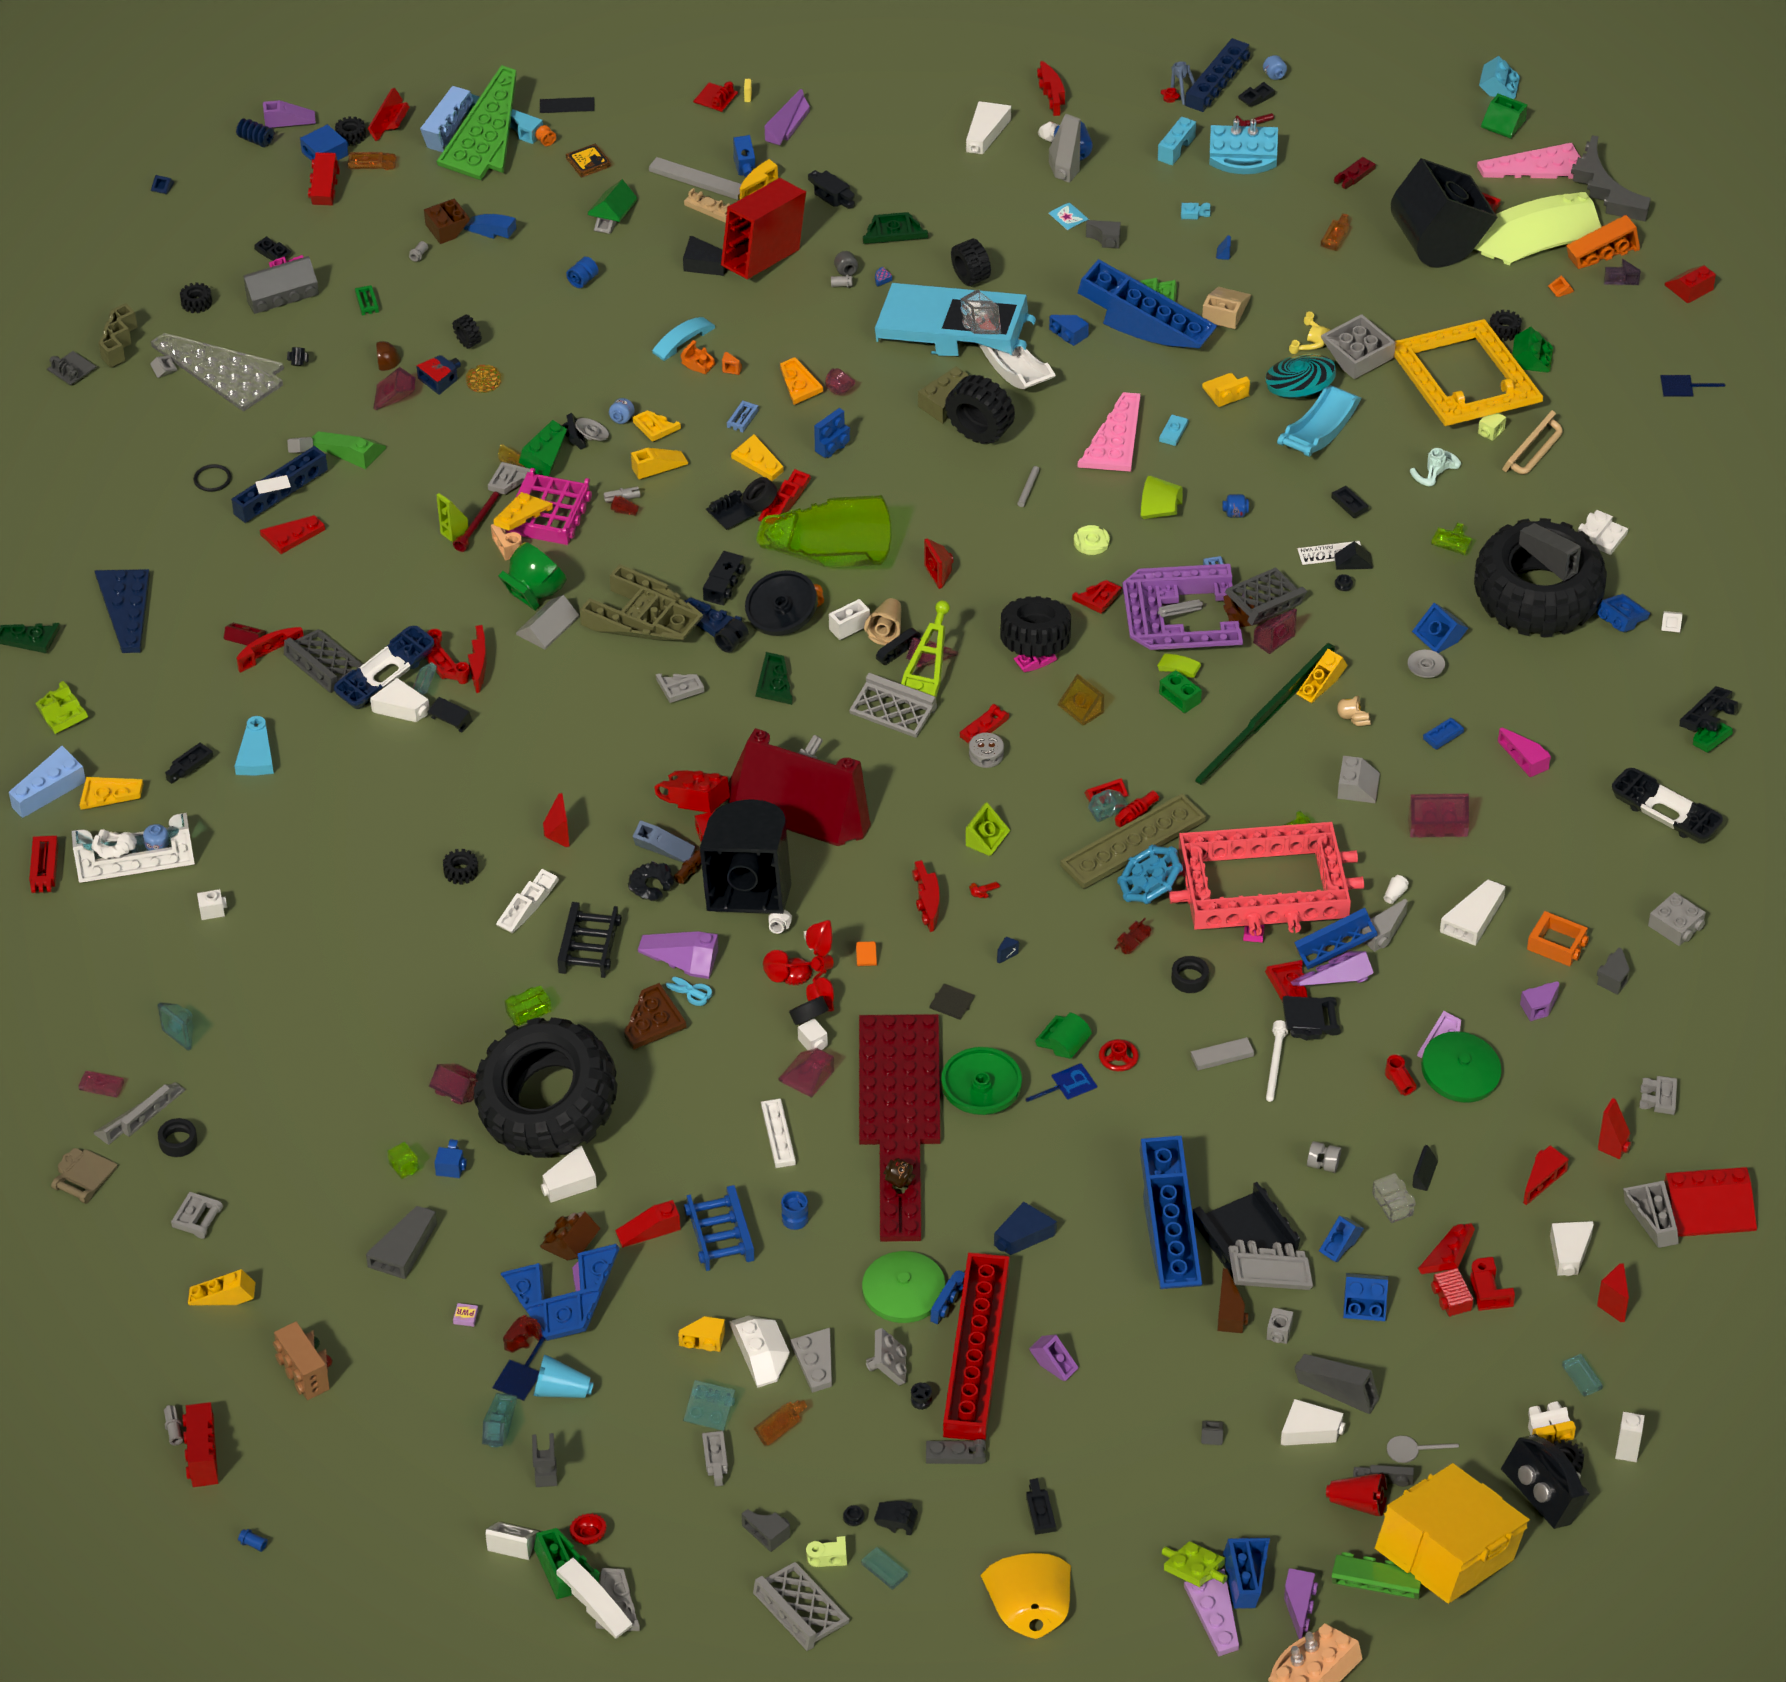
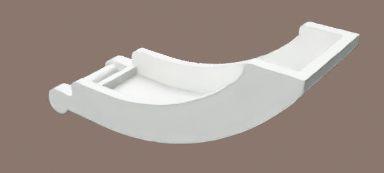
(1020, 368)

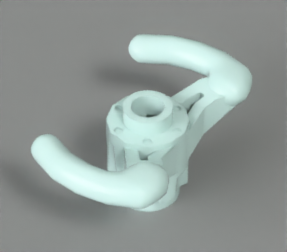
(1437, 462)

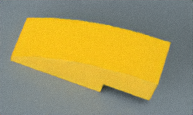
(759, 177)

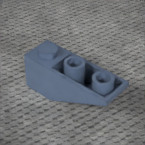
(662, 842)

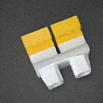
(1552, 1424)

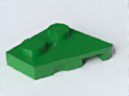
(1707, 740)

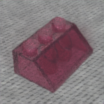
(1439, 815)

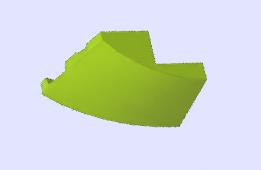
(1160, 498)
(61, 708)

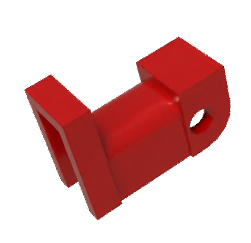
(1485, 1288)

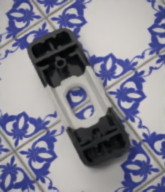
(1644, 792)

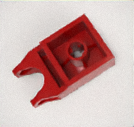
(695, 790)

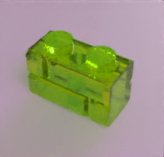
(528, 1005)

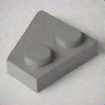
(507, 478)
(680, 686)

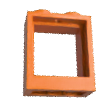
(1552, 950)

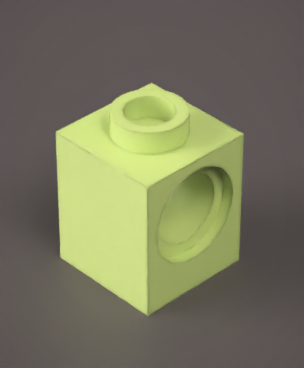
(1492, 426)

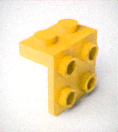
(1227, 389)

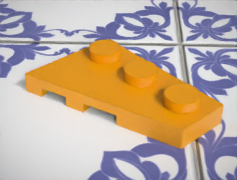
(799, 381)

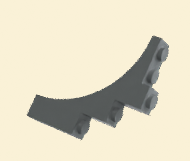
(1616, 198)

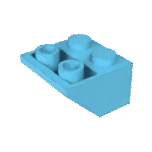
(1499, 78)

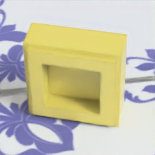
(747, 90)

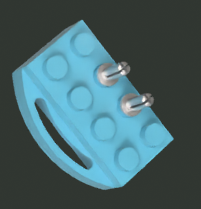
(1243, 148)

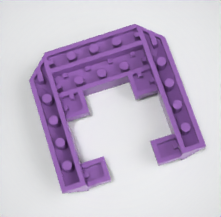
(1152, 587)

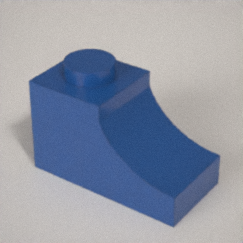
(1341, 1238)

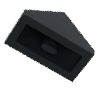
(1353, 557)

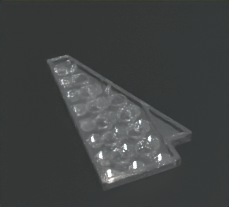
(232, 374)

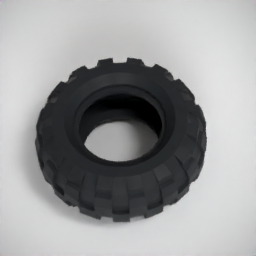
(1533, 606)
(522, 1054)

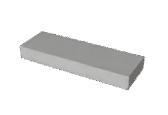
(1222, 1053)

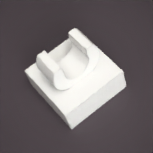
(1671, 621)

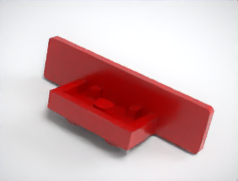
(389, 114)

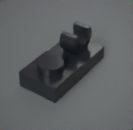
(574, 435)

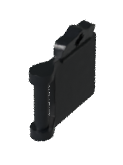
(1306, 1018)

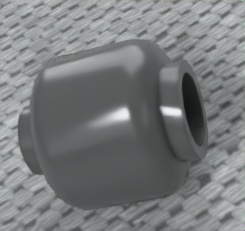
(846, 263)

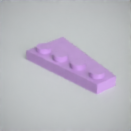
(1215, 1613)

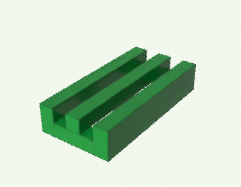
(368, 308)

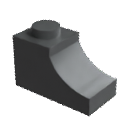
(1105, 232)
(767, 1529)

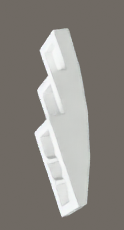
(527, 902)
(595, 1598)

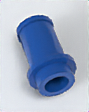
(248, 1538)

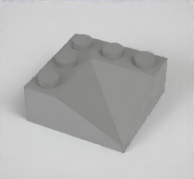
(1359, 346)

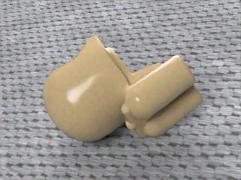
(1351, 710)

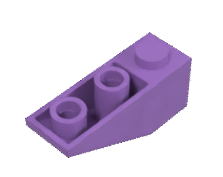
(286, 114)
(1297, 1596)

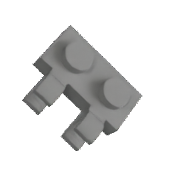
(1665, 1094)

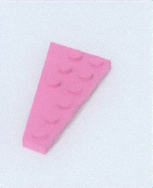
(1115, 439)

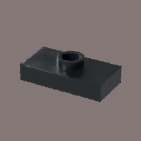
(1349, 501)

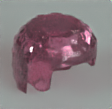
(838, 382)

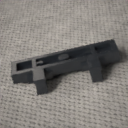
(1702, 713)

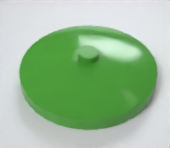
(902, 1286)

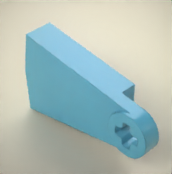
(254, 752)

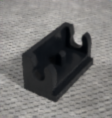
(450, 713)

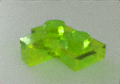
(1452, 540)

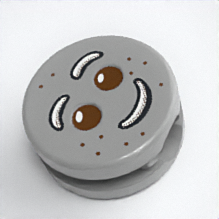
(986, 750)

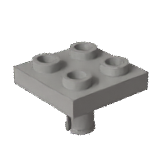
(889, 1357)

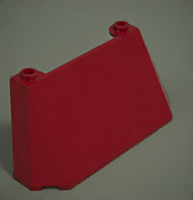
(814, 795)

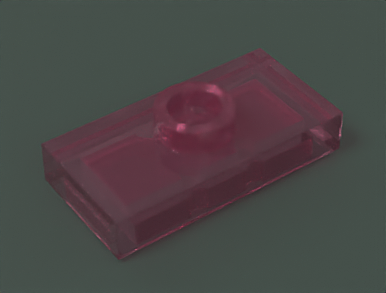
(101, 1084)

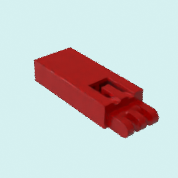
(43, 861)

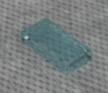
(424, 678)
(1582, 1375)
(884, 1568)

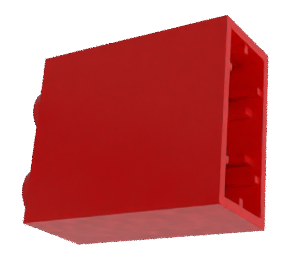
(763, 228)

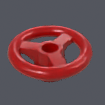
(1118, 1053)

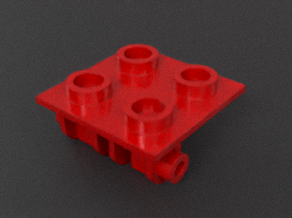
(716, 96)

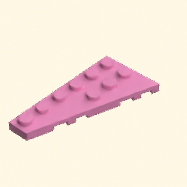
(1538, 163)

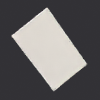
(272, 484)

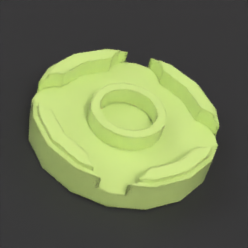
(1091, 540)

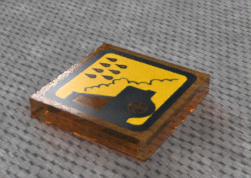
(588, 160)

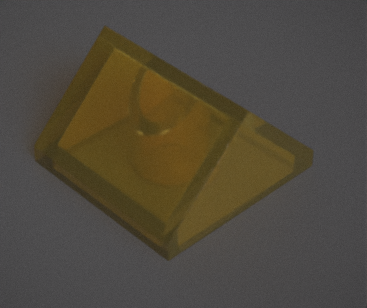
(1082, 701)

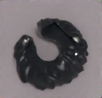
(641, 875)

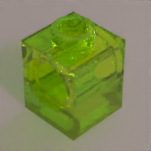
(403, 1160)

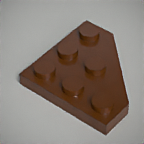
(653, 1018)

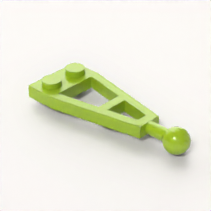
(924, 684)

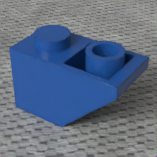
(1069, 328)

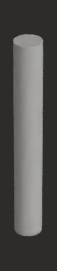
(1028, 486)

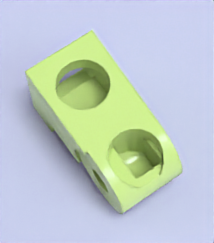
(827, 1554)

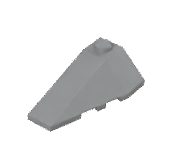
(1065, 149)

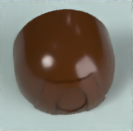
(387, 356)

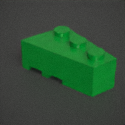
(543, 449)

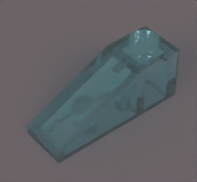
(498, 1420)

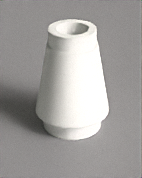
(1395, 889)

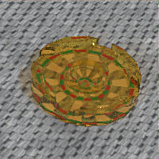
(483, 378)

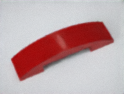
(265, 645)

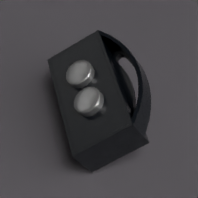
(1546, 1479)

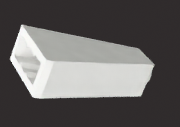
(986, 126)
(1473, 914)

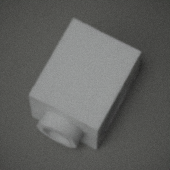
(1279, 1325)

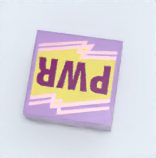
(465, 1314)

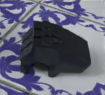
(896, 1515)

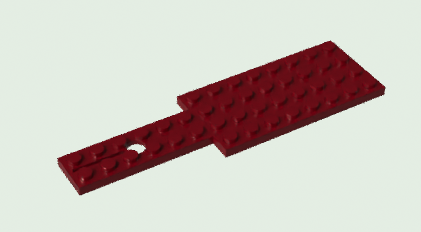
(899, 1107)

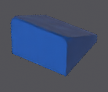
(1223, 249)

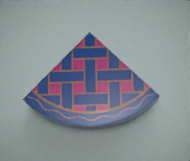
(882, 276)

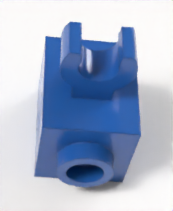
(450, 1161)

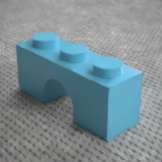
(1181, 134)

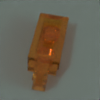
(1336, 233)
(779, 1422)

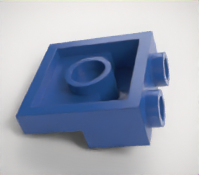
(831, 434)
(1622, 612)

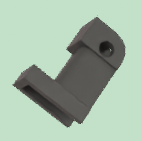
(544, 1463)

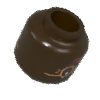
(899, 1173)

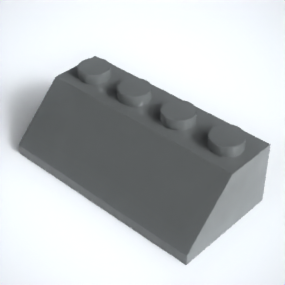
(280, 285)

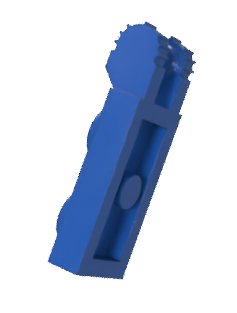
(947, 1296)

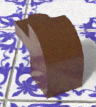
(1235, 613)

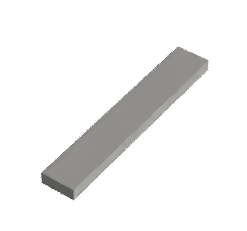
(695, 178)

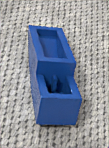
(492, 225)

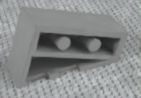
(1653, 1211)

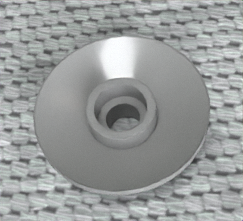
(591, 429)
(1426, 663)

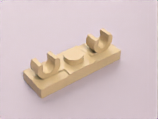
(706, 205)

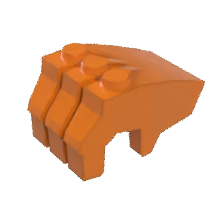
(697, 359)

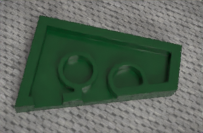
(32, 638)
(773, 680)

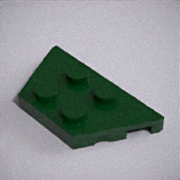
(894, 228)

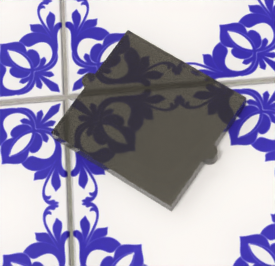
(952, 1001)

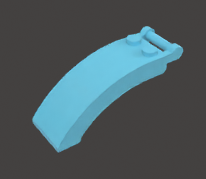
(1321, 422)

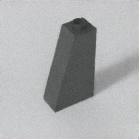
(1551, 550)
(403, 1243)
(1339, 1381)

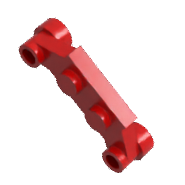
(445, 666)

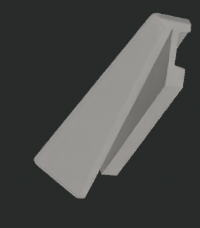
(140, 1114)

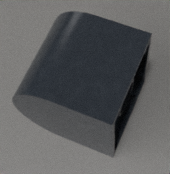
(1441, 213)
(746, 858)

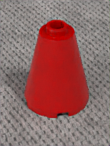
(1360, 1493)

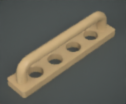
(1524, 470)

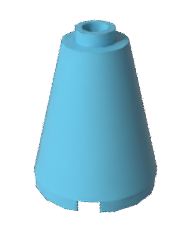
(560, 1380)

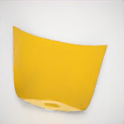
(1028, 1580)

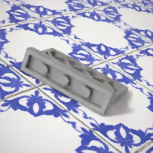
(899, 694)
(784, 1611)

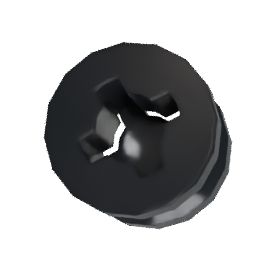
(925, 1392)

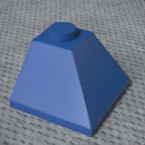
(1439, 628)

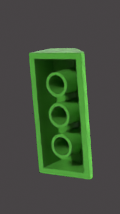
(1374, 1576)

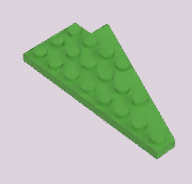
(485, 131)

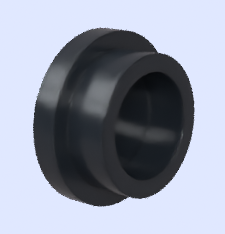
(1343, 582)
(853, 1515)

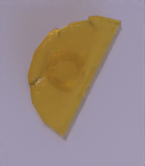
(508, 456)

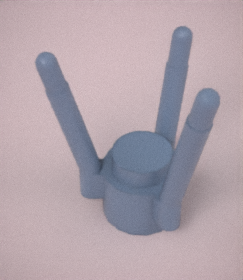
(1180, 69)

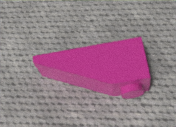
(1526, 753)

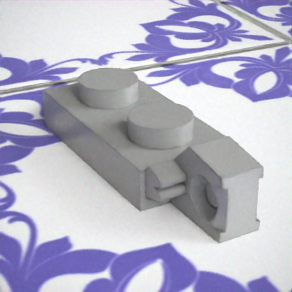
(715, 1455)

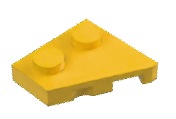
(655, 425)

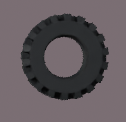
(971, 262)

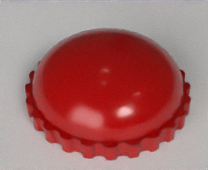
(799, 974)
(588, 1529)

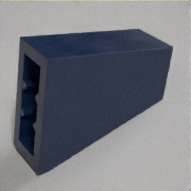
(1024, 1229)

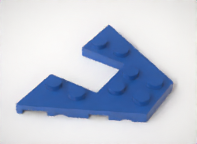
(567, 1312)

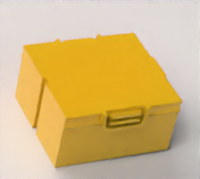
(1450, 1532)

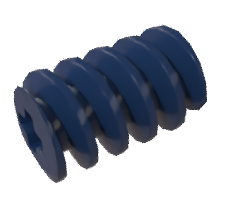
(255, 132)

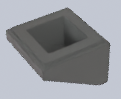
(1212, 1432)

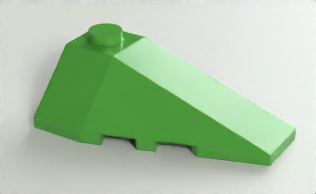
(349, 448)

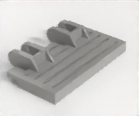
(1269, 1266)

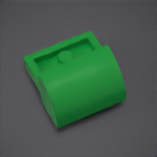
(1064, 1035)

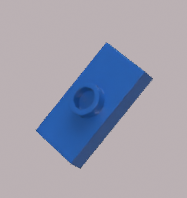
(1443, 733)

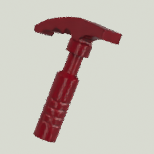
(1261, 119)

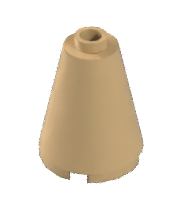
(884, 622)

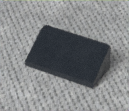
(1424, 1169)

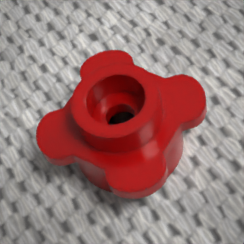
(1170, 95)

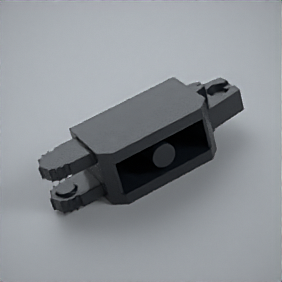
(832, 189)

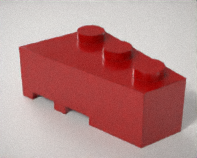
(323, 178)

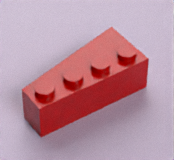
(200, 1444)

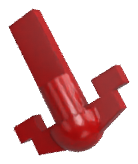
(981, 890)

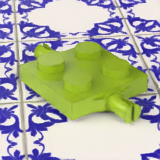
(1194, 1564)

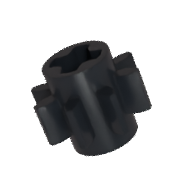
(297, 356)

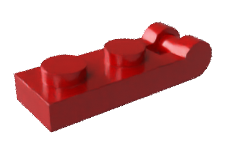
(985, 723)

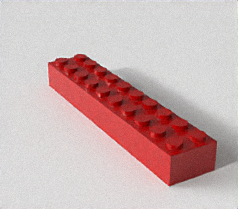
(976, 1347)

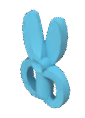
(684, 987)

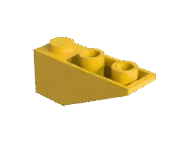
(654, 461)
(1322, 676)
(223, 1290)

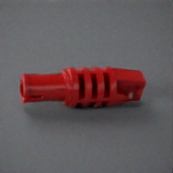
(1136, 809)

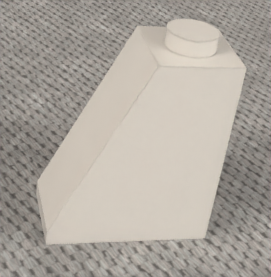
(400, 702)
(569, 1177)
(1570, 1245)
(1311, 1425)
(1629, 1436)

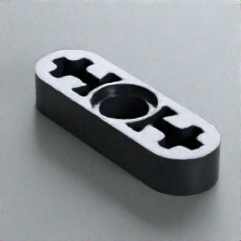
(897, 646)

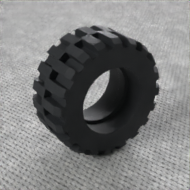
(980, 409)
(1035, 626)

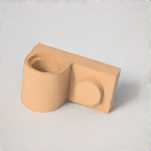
(505, 542)

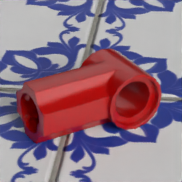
(1399, 1075)

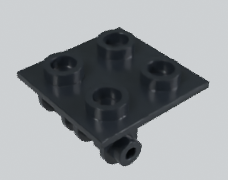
(730, 510)

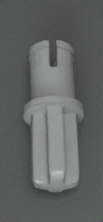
(628, 493)
(173, 1425)

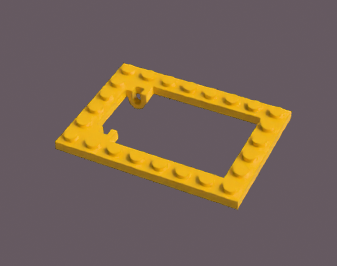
(1452, 409)

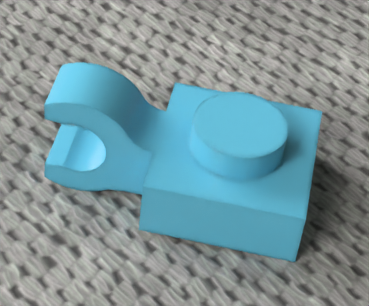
(1193, 210)

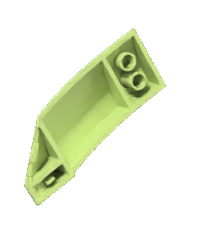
(1539, 226)

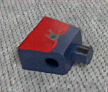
(438, 373)

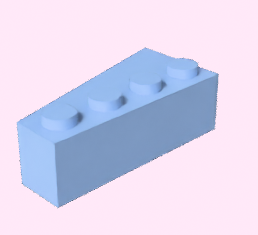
(446, 118)
(47, 782)

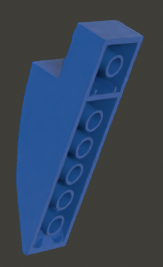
(1141, 310)
(1169, 1212)

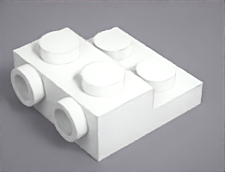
(1603, 531)

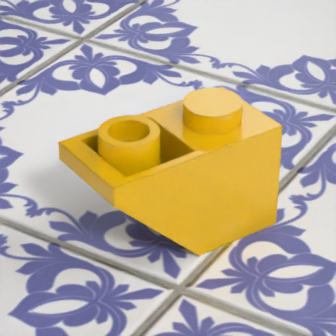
(704, 1334)

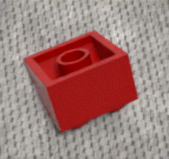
(1692, 283)

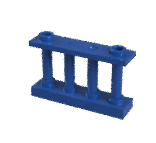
(735, 1216)

